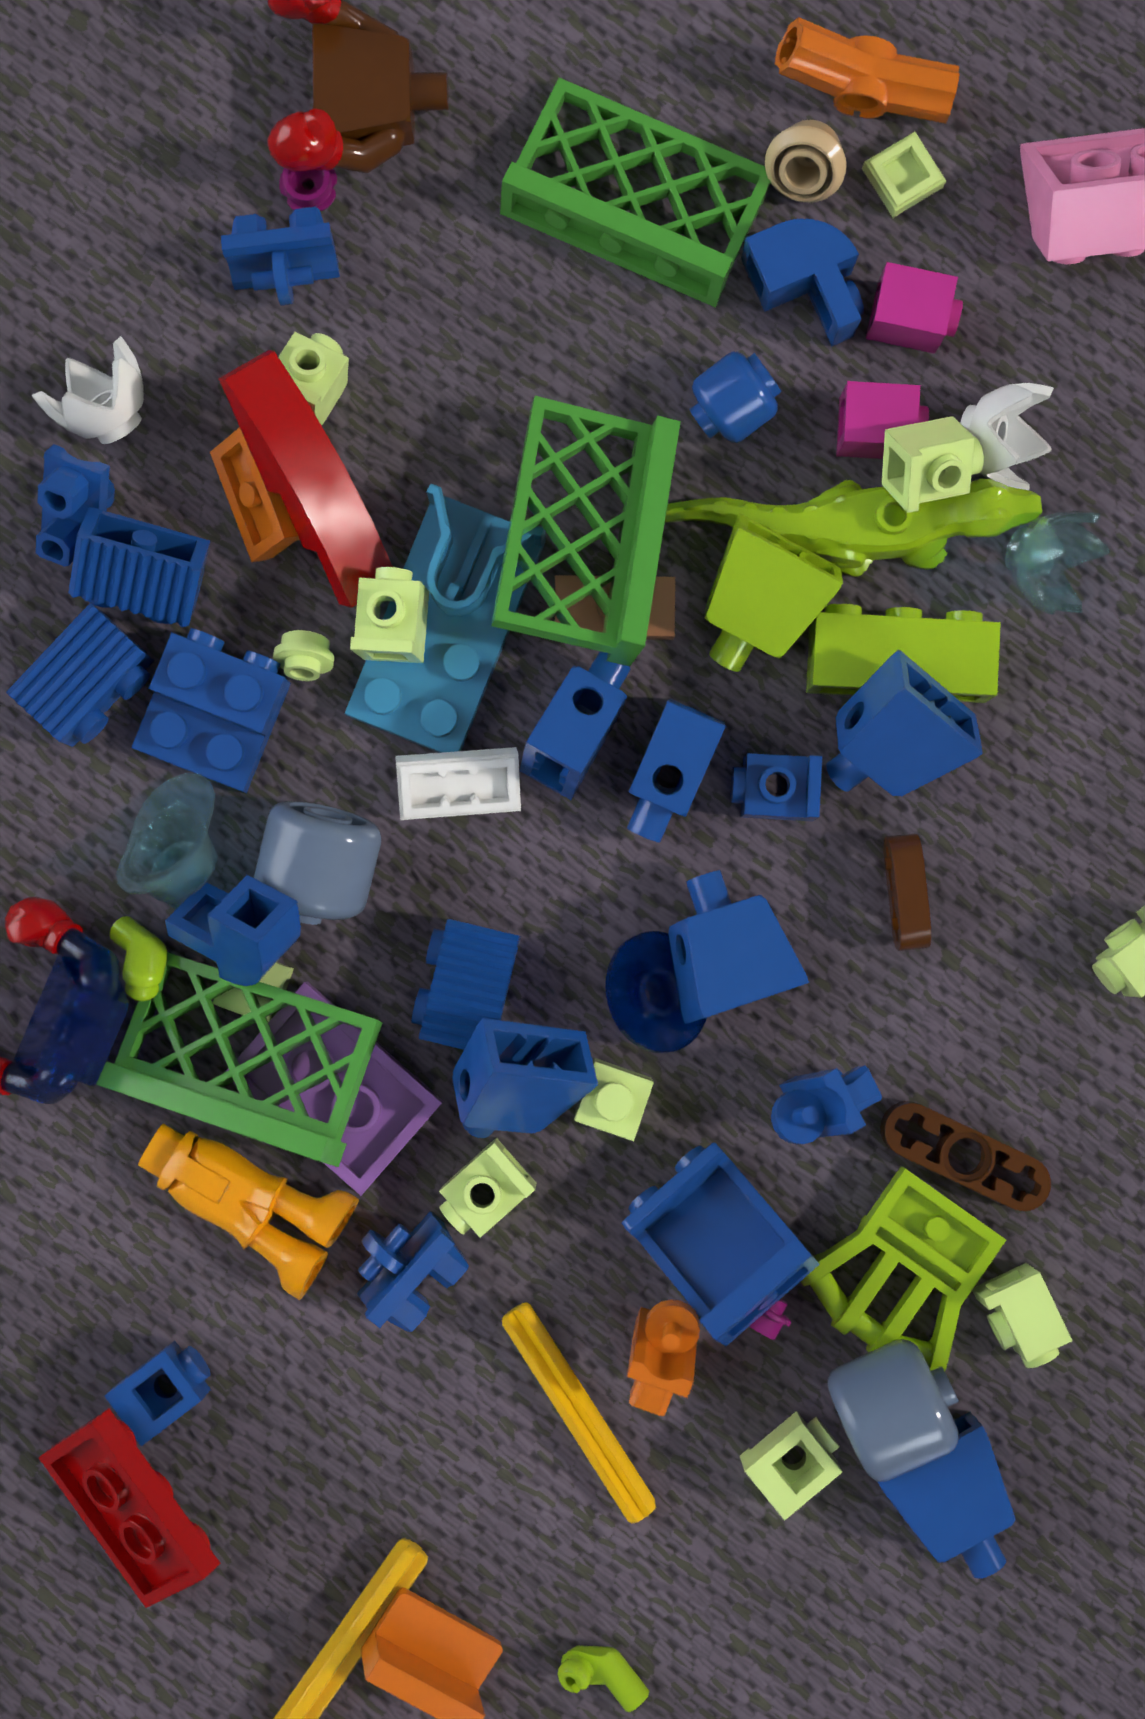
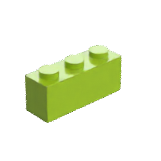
(954, 651)

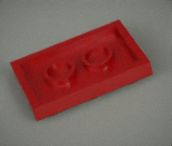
(130, 1509)

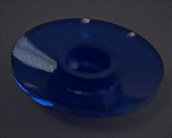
(652, 1024)

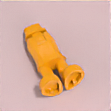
(243, 1201)

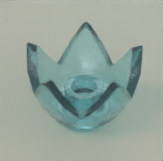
(1047, 548)

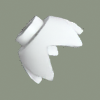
(95, 401)
(1003, 434)

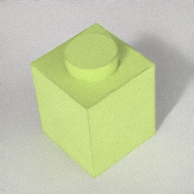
(616, 1101)

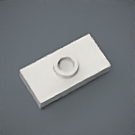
(458, 783)

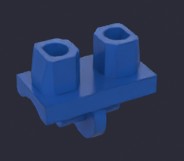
(280, 256)
(65, 496)
(823, 1104)
(401, 1264)

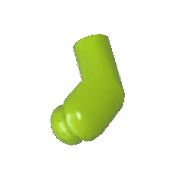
(144, 958)
(602, 1666)

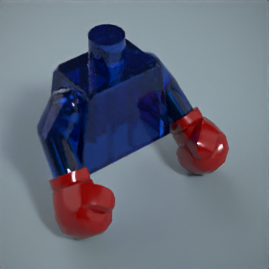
(76, 1010)

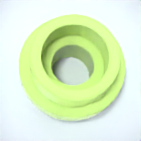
(304, 655)

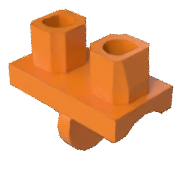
(663, 1355)

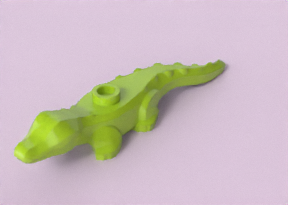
(866, 525)

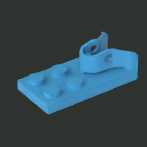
(460, 564)

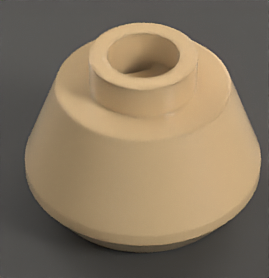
(806, 162)

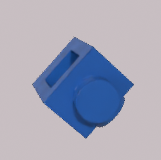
(803, 787)
(142, 1402)

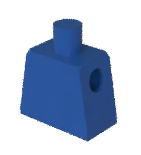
(902, 731)
(568, 740)
(682, 740)
(729, 951)
(520, 1076)
(957, 1501)

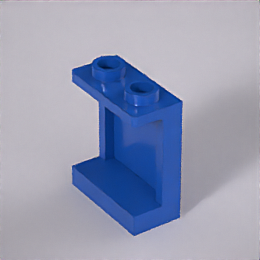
(718, 1242)

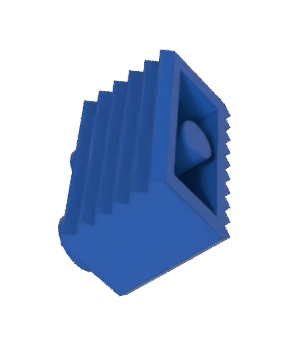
(138, 567)
(82, 677)
(467, 983)

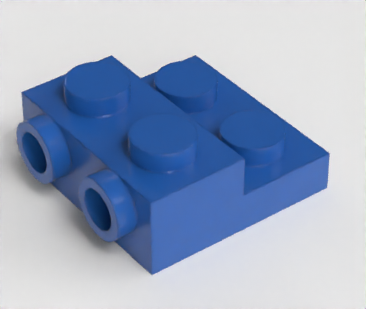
(211, 709)

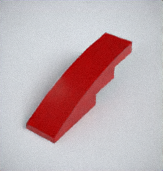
(306, 472)

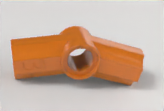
(866, 73)

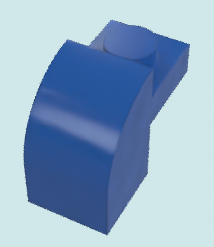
(805, 259)
(238, 929)

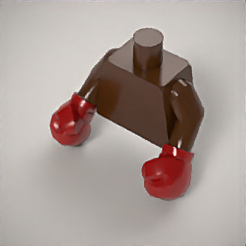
(360, 92)

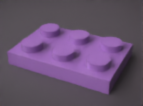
(387, 1107)

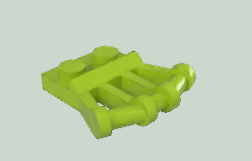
(929, 1238)

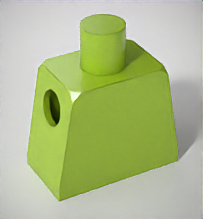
(765, 593)

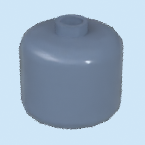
(319, 859)
(894, 1409)

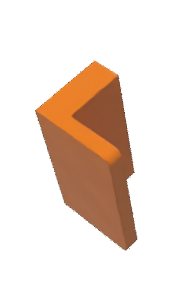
(258, 513)
(429, 1657)

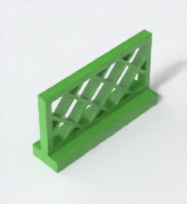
(606, 226)
(639, 536)
(228, 1108)

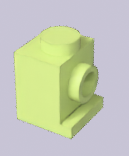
(317, 370)
(929, 461)
(403, 634)
(1123, 963)
(501, 1172)
(1024, 1315)
(792, 1484)

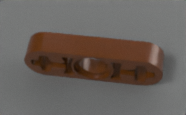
(1012, 1159)

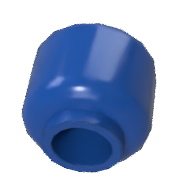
(734, 397)

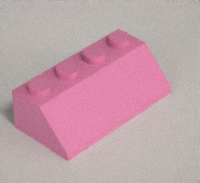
(1086, 195)

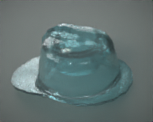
(170, 842)

